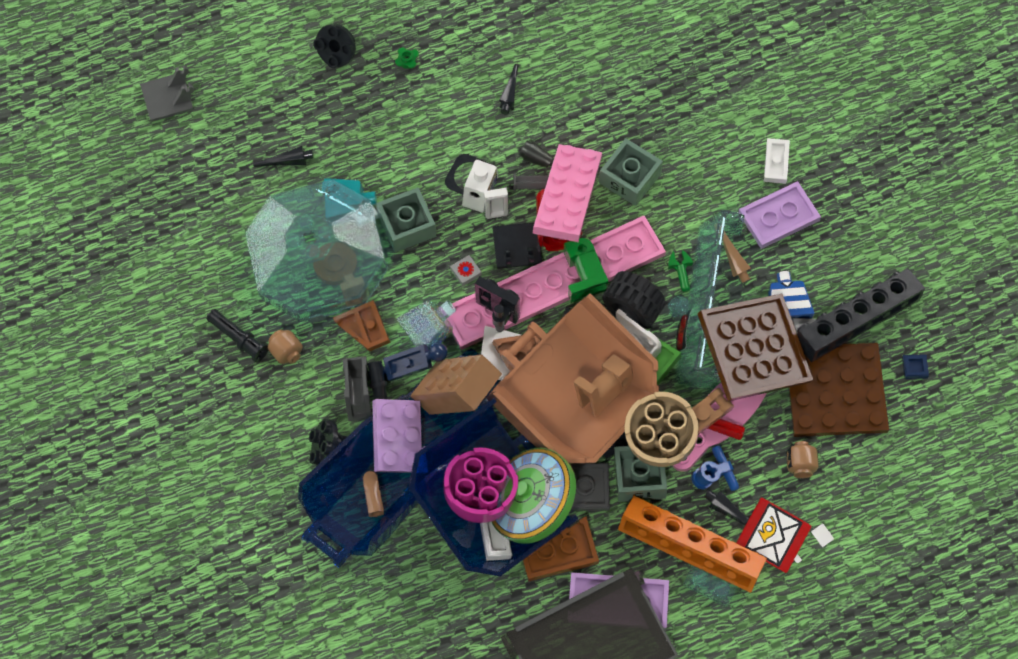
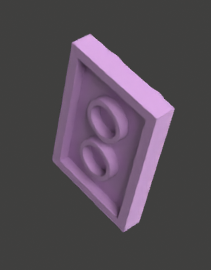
(779, 215)
(396, 434)

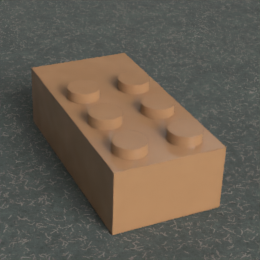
(456, 385)

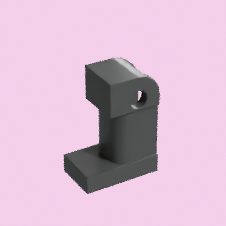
(356, 388)

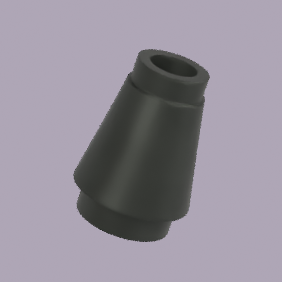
(535, 154)

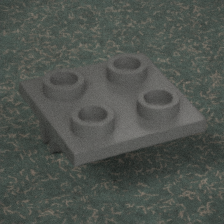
(168, 95)

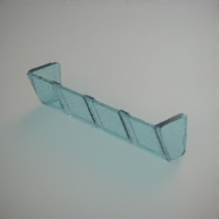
(701, 295)

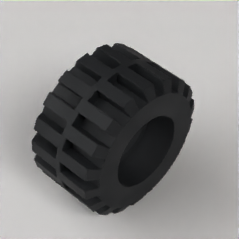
(634, 297)

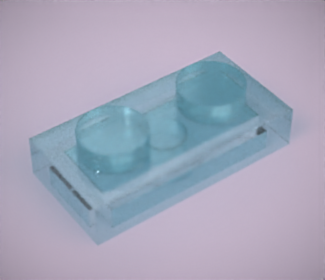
(710, 586)

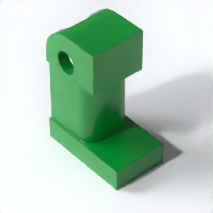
(588, 267)

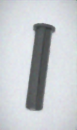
(529, 182)

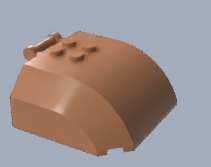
(541, 391)

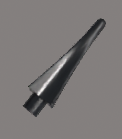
(508, 96)
(293, 157)
(722, 504)

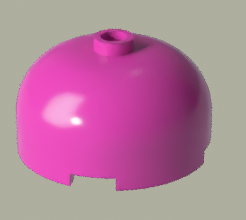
(481, 475)

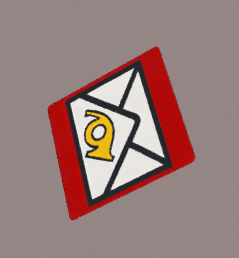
(774, 534)

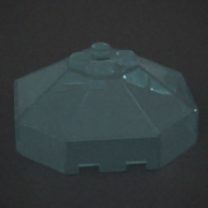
(325, 274)

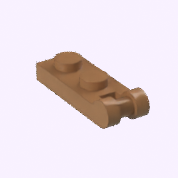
(704, 412)

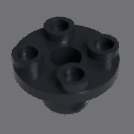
(335, 45)
(324, 440)

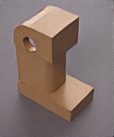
(605, 386)

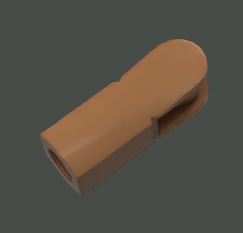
(372, 494)

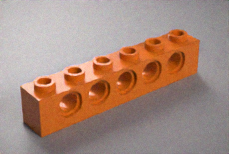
(692, 544)

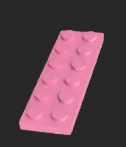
(567, 193)

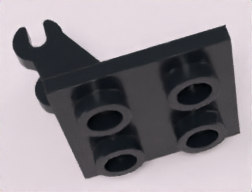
(516, 246)

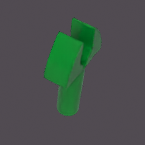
(681, 269)

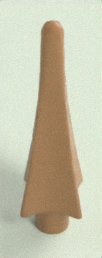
(736, 261)

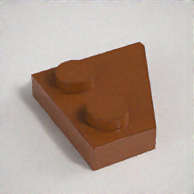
(364, 326)

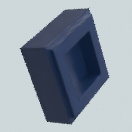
(915, 366)

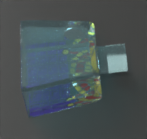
(428, 323)

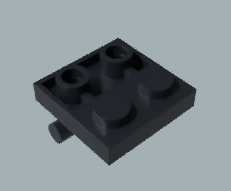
(502, 302)

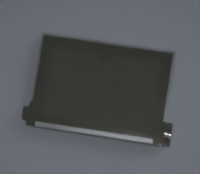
(599, 623)

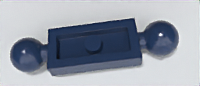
(412, 361)

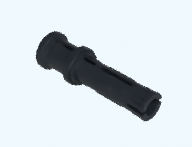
(245, 341)

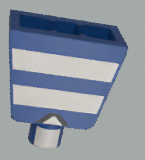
(794, 295)

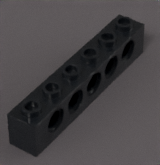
(908, 291)

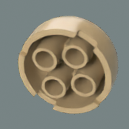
(665, 415)

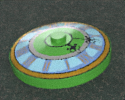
(542, 496)

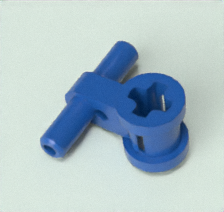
(710, 472)

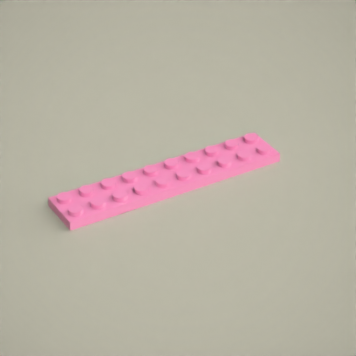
(548, 282)

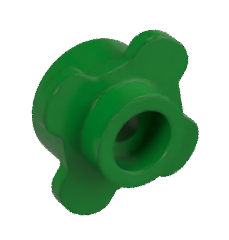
(406, 63)

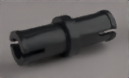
(377, 380)

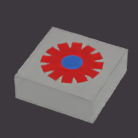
(465, 270)

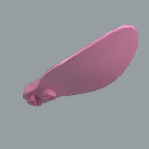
(739, 415)

